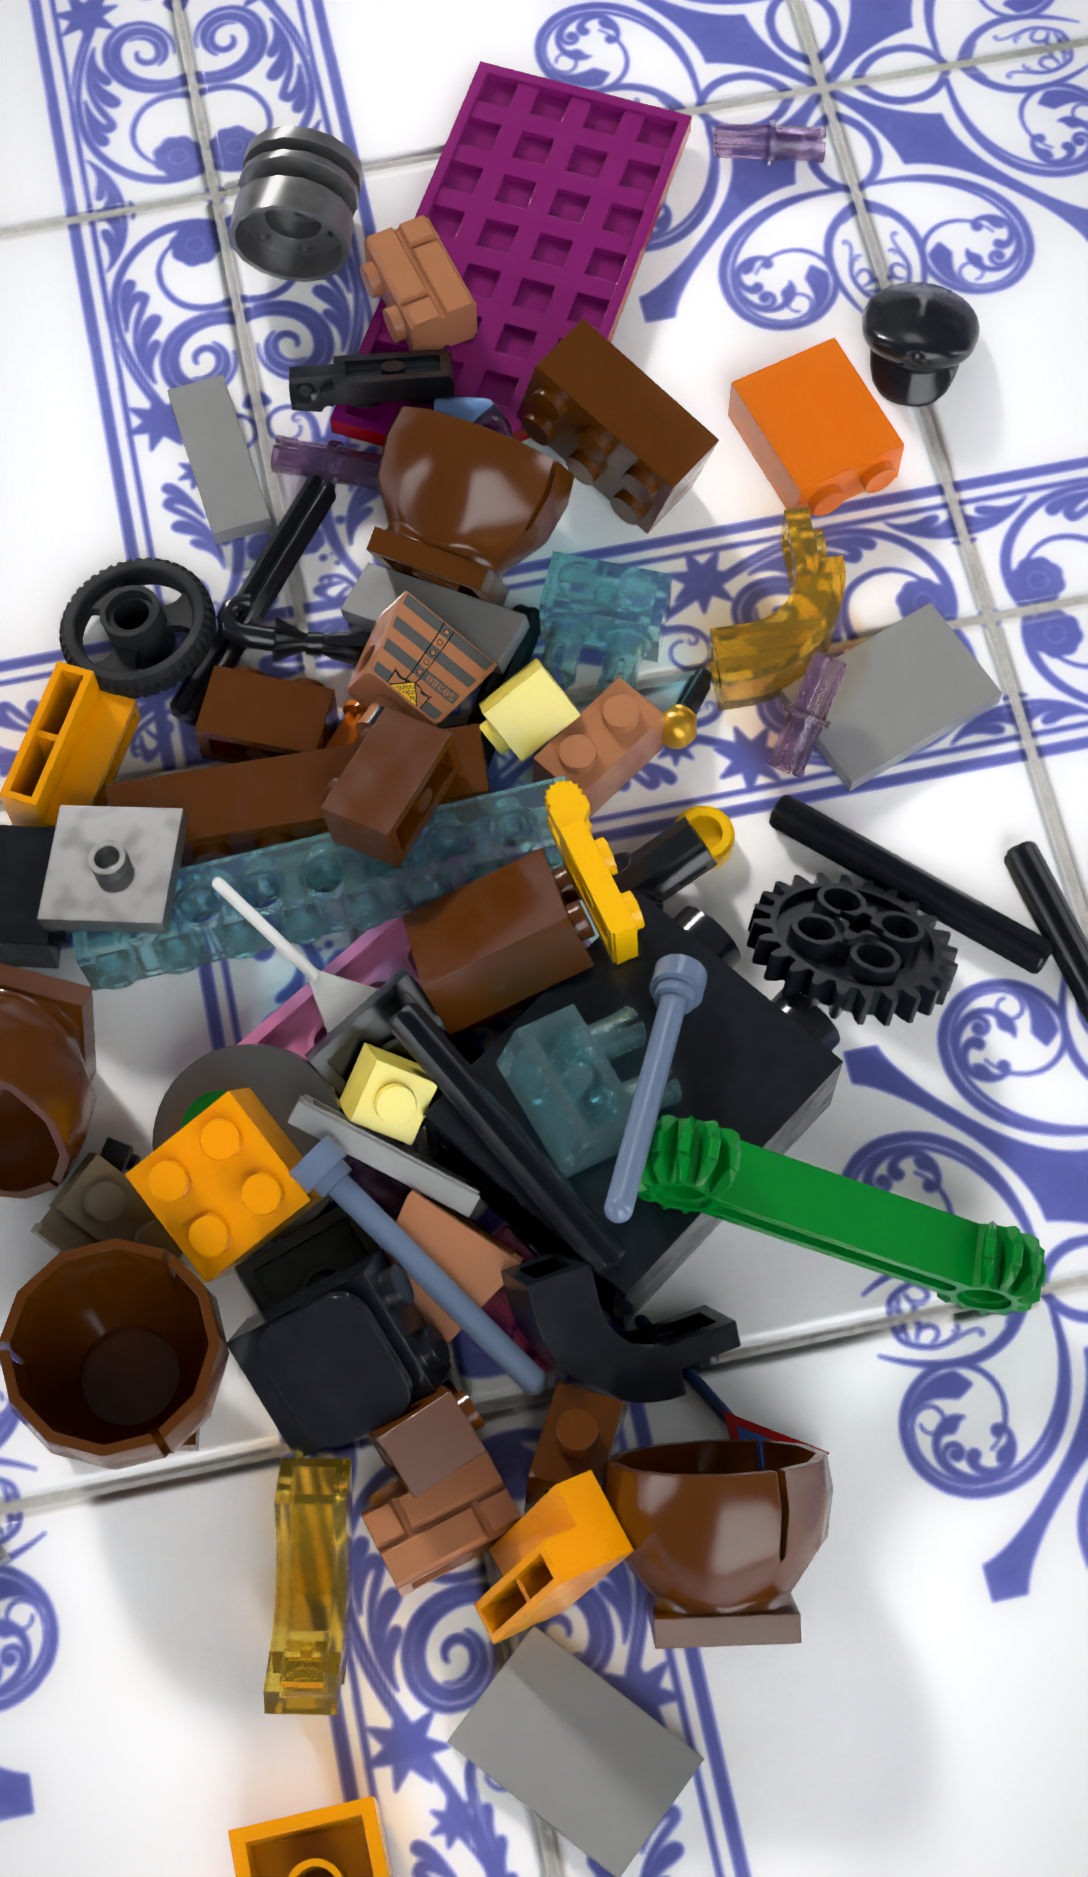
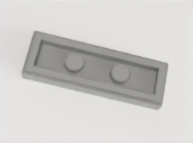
(219, 459)
(484, 624)
(386, 1155)

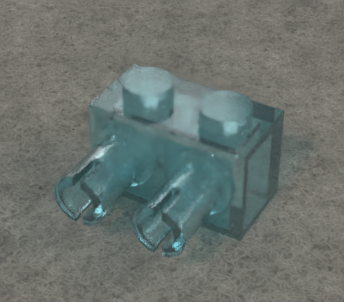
(602, 610)
(569, 1087)

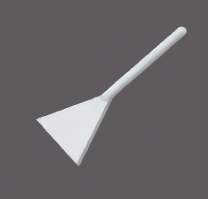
(333, 994)

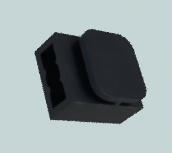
(341, 1355)

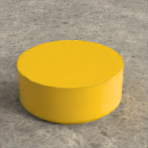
(714, 829)

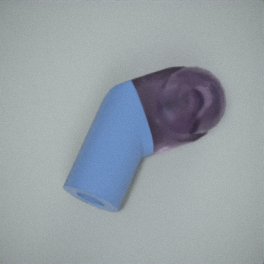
(477, 410)

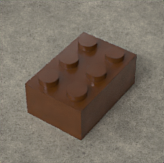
(614, 427)

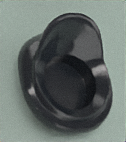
(917, 340)

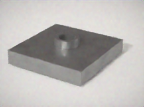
(113, 869)

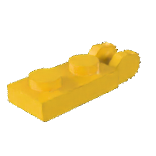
(591, 870)

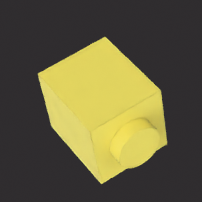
(526, 711)
(387, 1094)

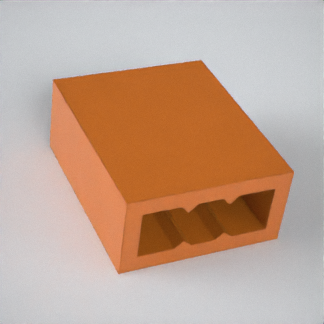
(815, 429)

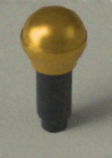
(681, 718)

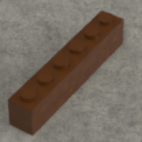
(272, 798)

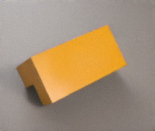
(69, 748)
(552, 1557)

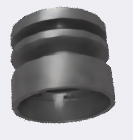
(296, 204)

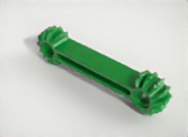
(966, 1262)

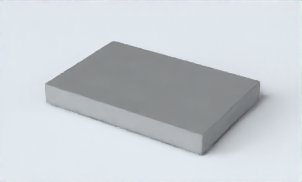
(900, 696)
(575, 1751)

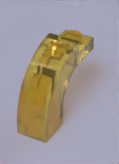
(764, 656)
(311, 1586)

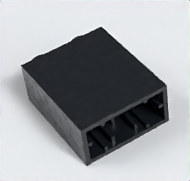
(737, 1060)

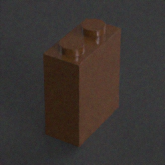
(499, 940)

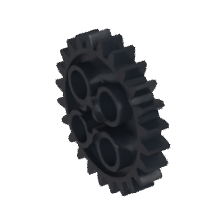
(852, 949)

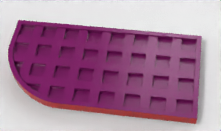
(546, 221)

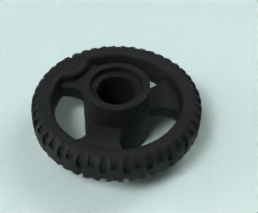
(140, 627)

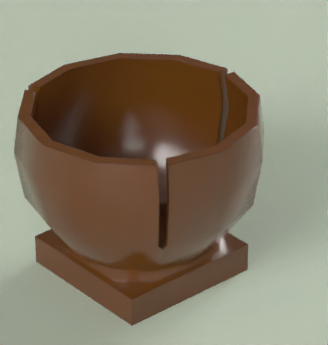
(463, 502)
(43, 1079)
(114, 1354)
(720, 1535)

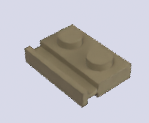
(100, 1206)

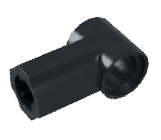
(664, 863)

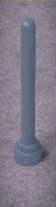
(676, 990)
(328, 1174)

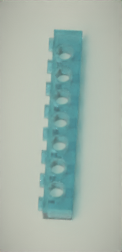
(303, 868)

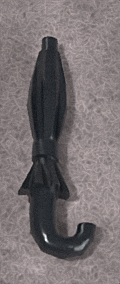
(284, 638)

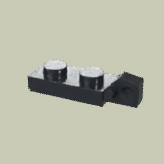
(373, 379)

